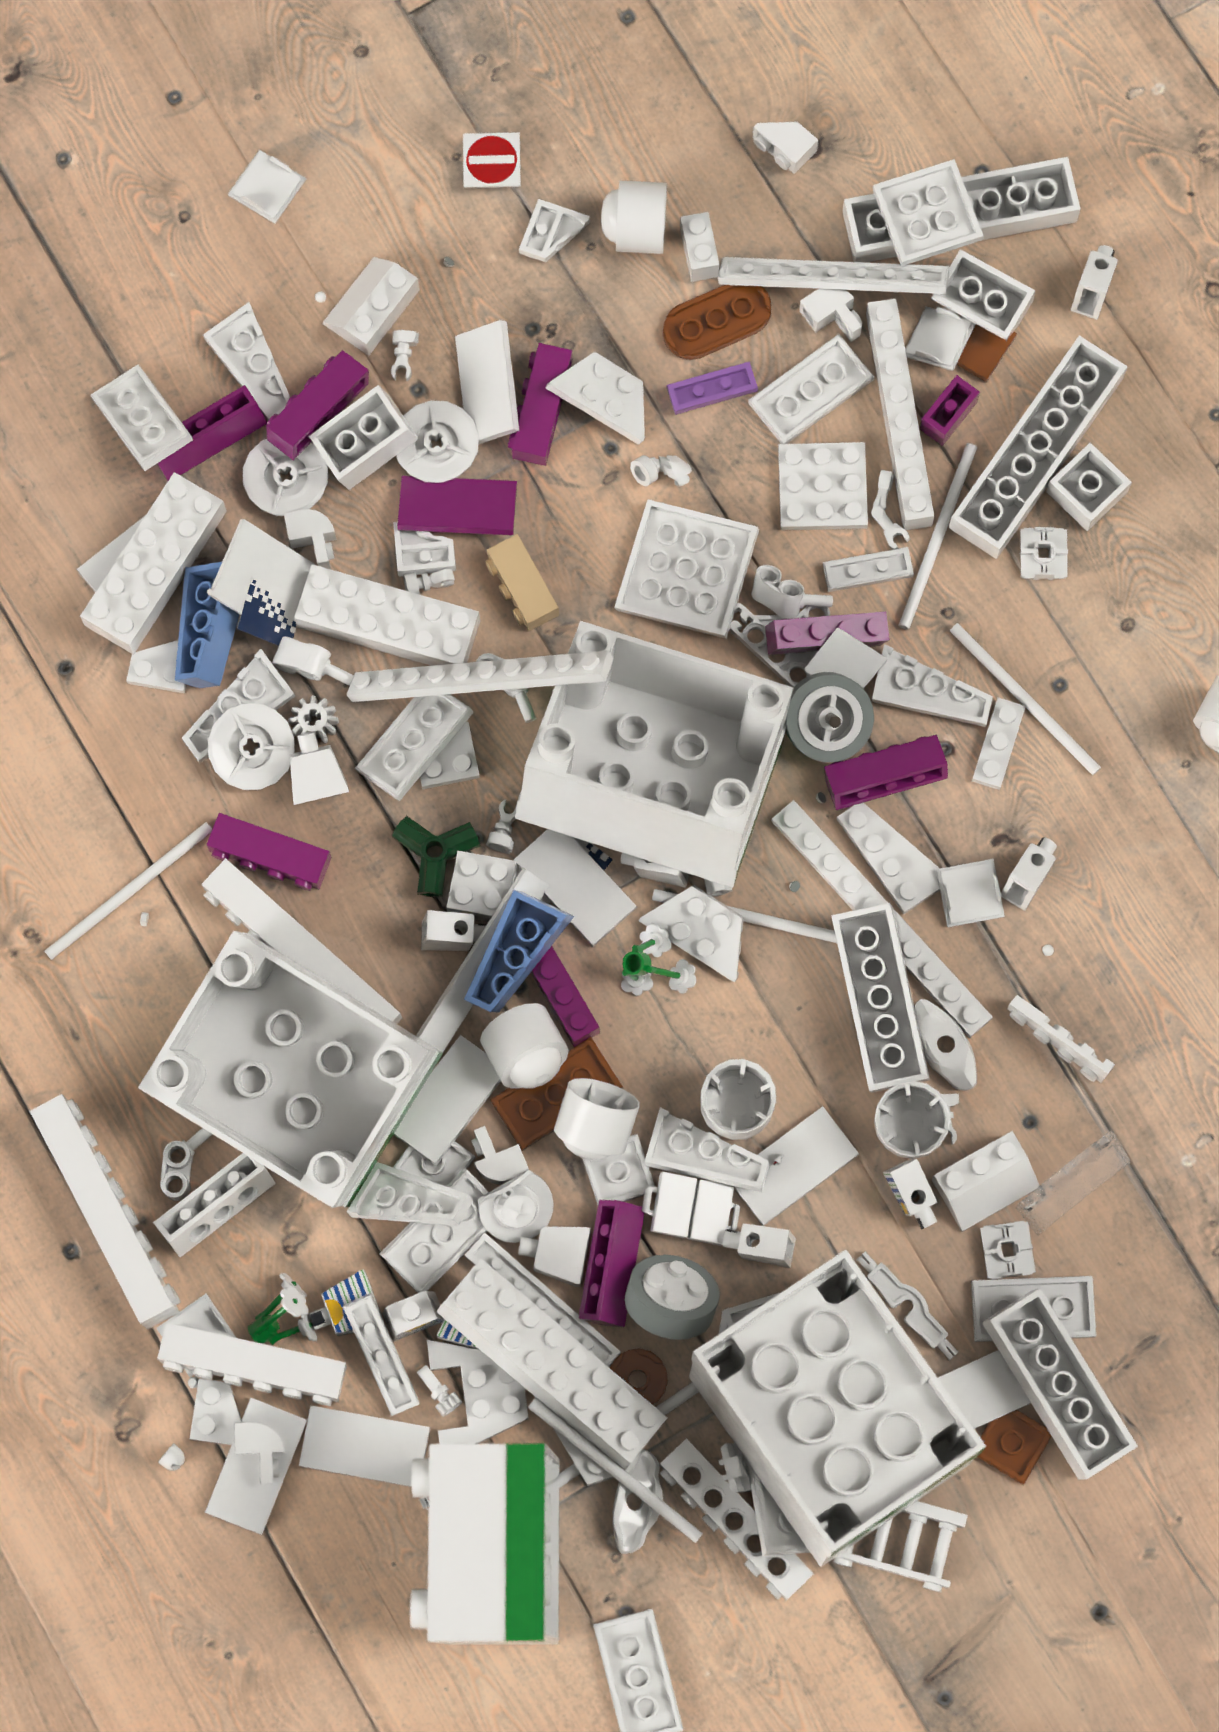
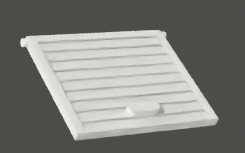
(261, 556)

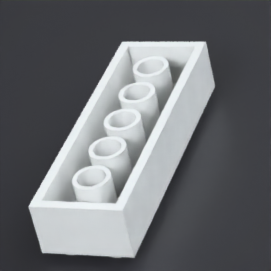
(153, 563)
(386, 618)
(880, 997)
(251, 1362)
(1059, 1384)

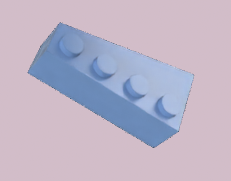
(204, 630)
(515, 949)

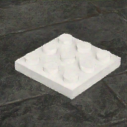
(927, 212)
(822, 486)

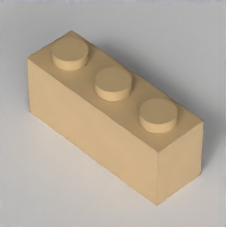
(521, 583)

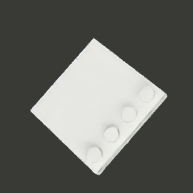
(686, 568)

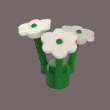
(639, 968)
(293, 1302)

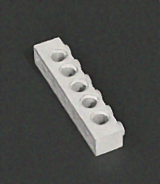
(687, 1457)

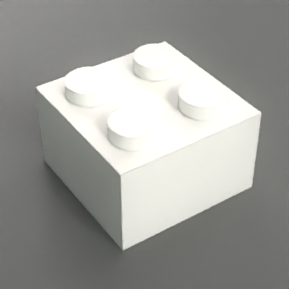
(1088, 486)
(480, 884)

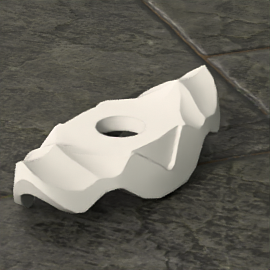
(956, 1066)
(632, 1526)

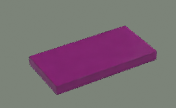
(458, 506)

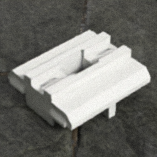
(1053, 567)
(1020, 1238)
(735, 1467)

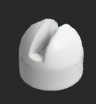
(172, 1458)

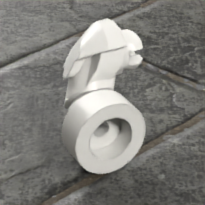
(646, 469)

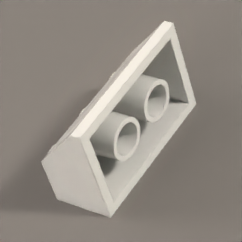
(985, 295)
(373, 304)
(986, 1181)

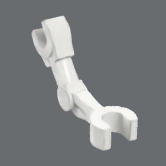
(878, 512)

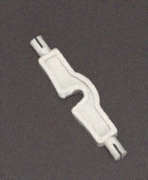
(919, 1317)

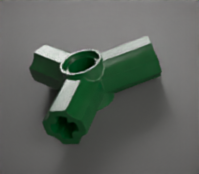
(433, 869)

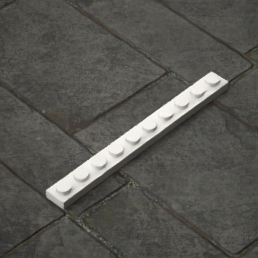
(481, 676)
(860, 894)

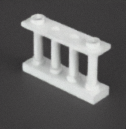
(919, 1514)

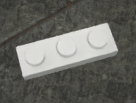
(998, 743)

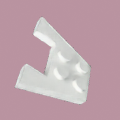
(491, 1395)

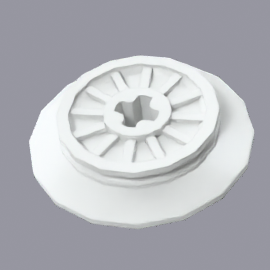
(458, 436)
(265, 485)
(269, 759)

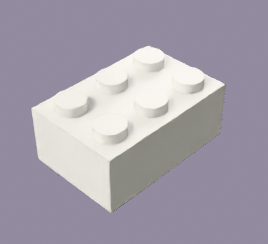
(363, 437)

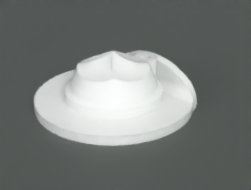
(517, 1208)

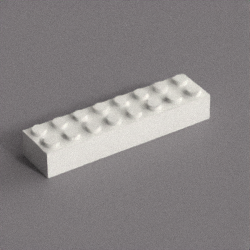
(1002, 199)
(1037, 447)
(105, 1212)
(551, 1364)

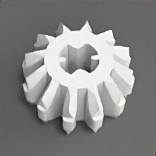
(304, 716)

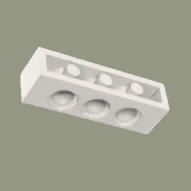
(214, 1203)

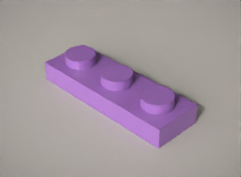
(712, 388)

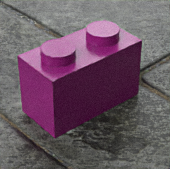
(949, 410)

